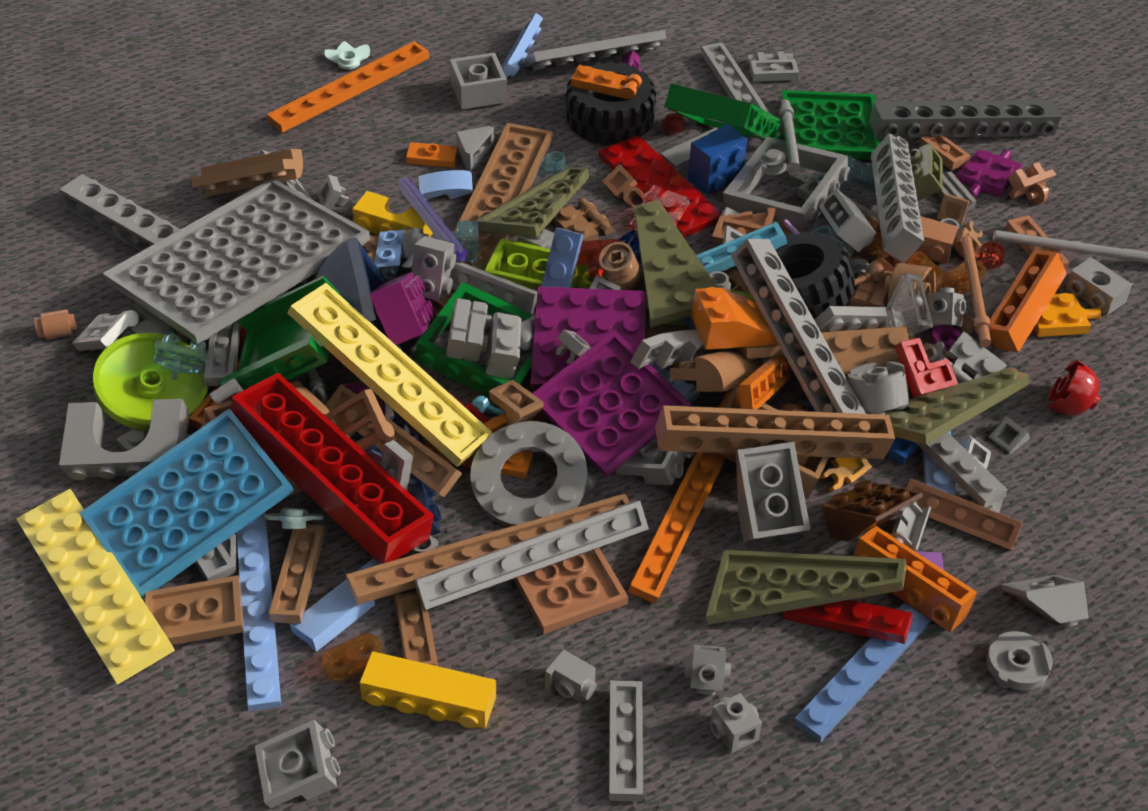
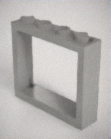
(833, 164)

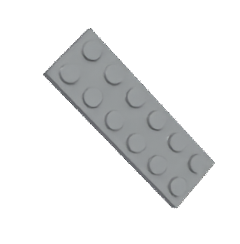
(601, 49)

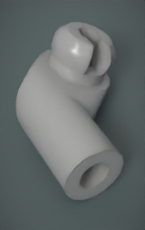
(527, 333)

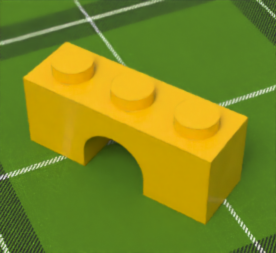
(374, 215)

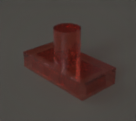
(590, 254)

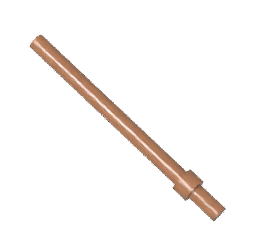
(981, 322)

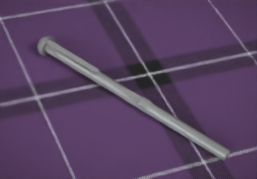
(1073, 246)

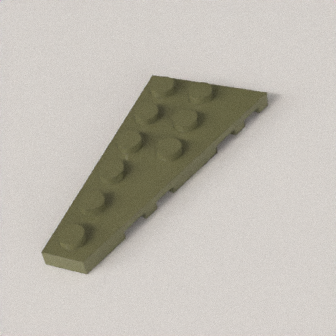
(536, 207)
(668, 265)
(948, 408)
(779, 582)

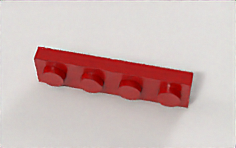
(857, 619)

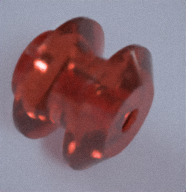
(991, 254)

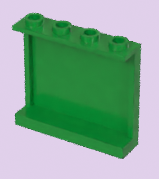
(277, 341)

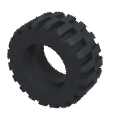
(610, 117)
(818, 270)

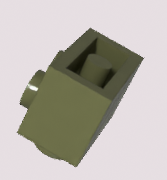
(926, 171)

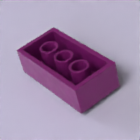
(403, 307)

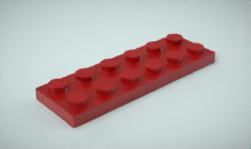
(651, 169)

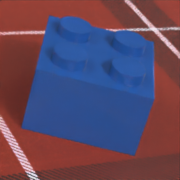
(716, 159)

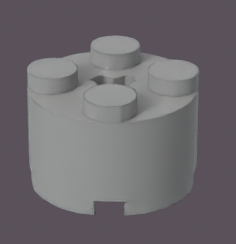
(880, 387)

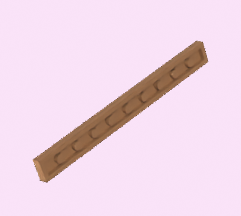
(400, 574)

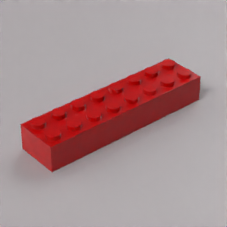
(332, 469)

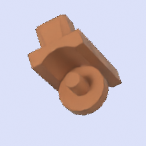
(1032, 186)

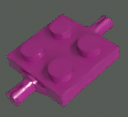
(988, 172)

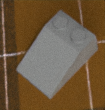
(770, 492)

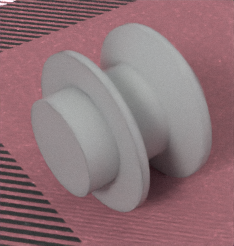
(773, 162)

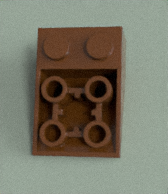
(865, 507)

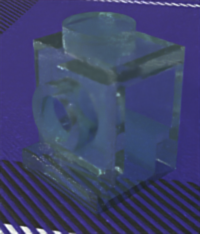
(468, 236)

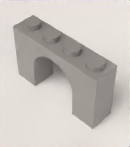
(83, 434)

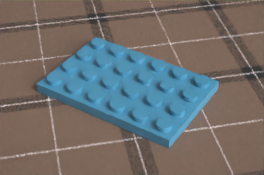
(186, 502)

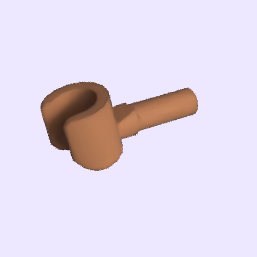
(875, 273)

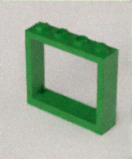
(720, 110)
(460, 369)

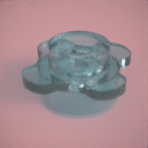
(554, 162)

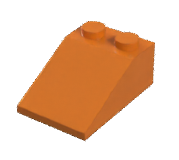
(729, 320)

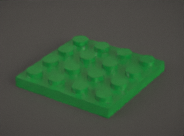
(833, 121)

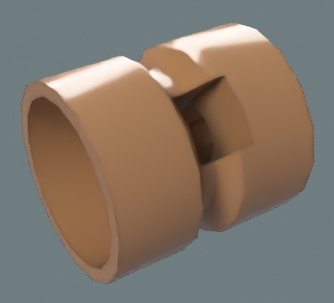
(620, 265)

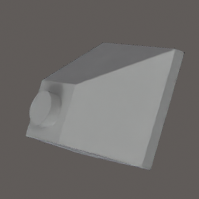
(1052, 597)

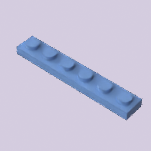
(855, 680)

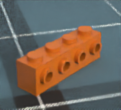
(1026, 300)
(925, 584)

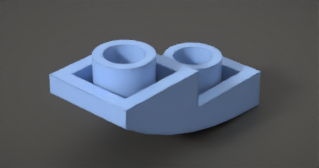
(452, 182)

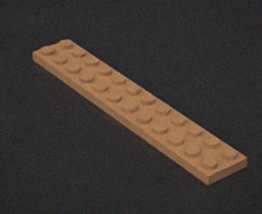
(505, 177)

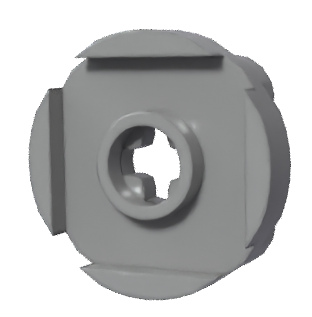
(1013, 675)

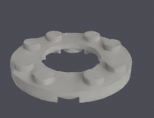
(535, 437)

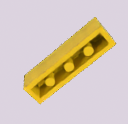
(428, 690)

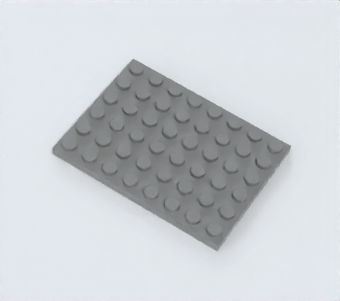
(233, 259)

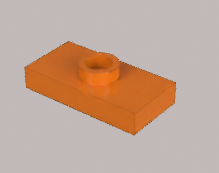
(432, 155)

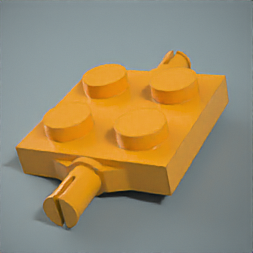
(1065, 317)

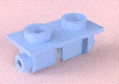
(389, 252)

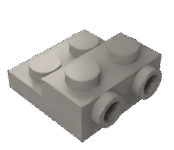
(655, 465)
(297, 764)

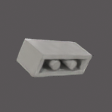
(847, 220)

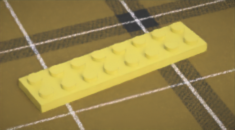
(390, 373)
(95, 587)

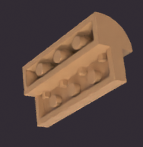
(249, 172)
(716, 370)

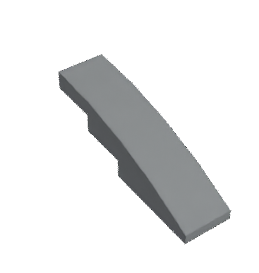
(670, 348)

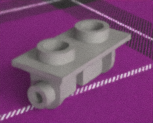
(911, 525)

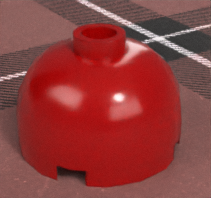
(1078, 389)

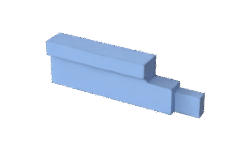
(331, 615)

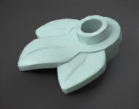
(347, 56)
(293, 517)

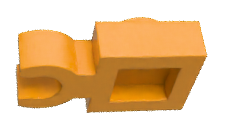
(845, 470)

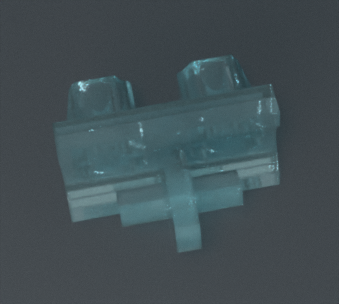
(180, 358)

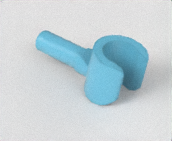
(483, 405)

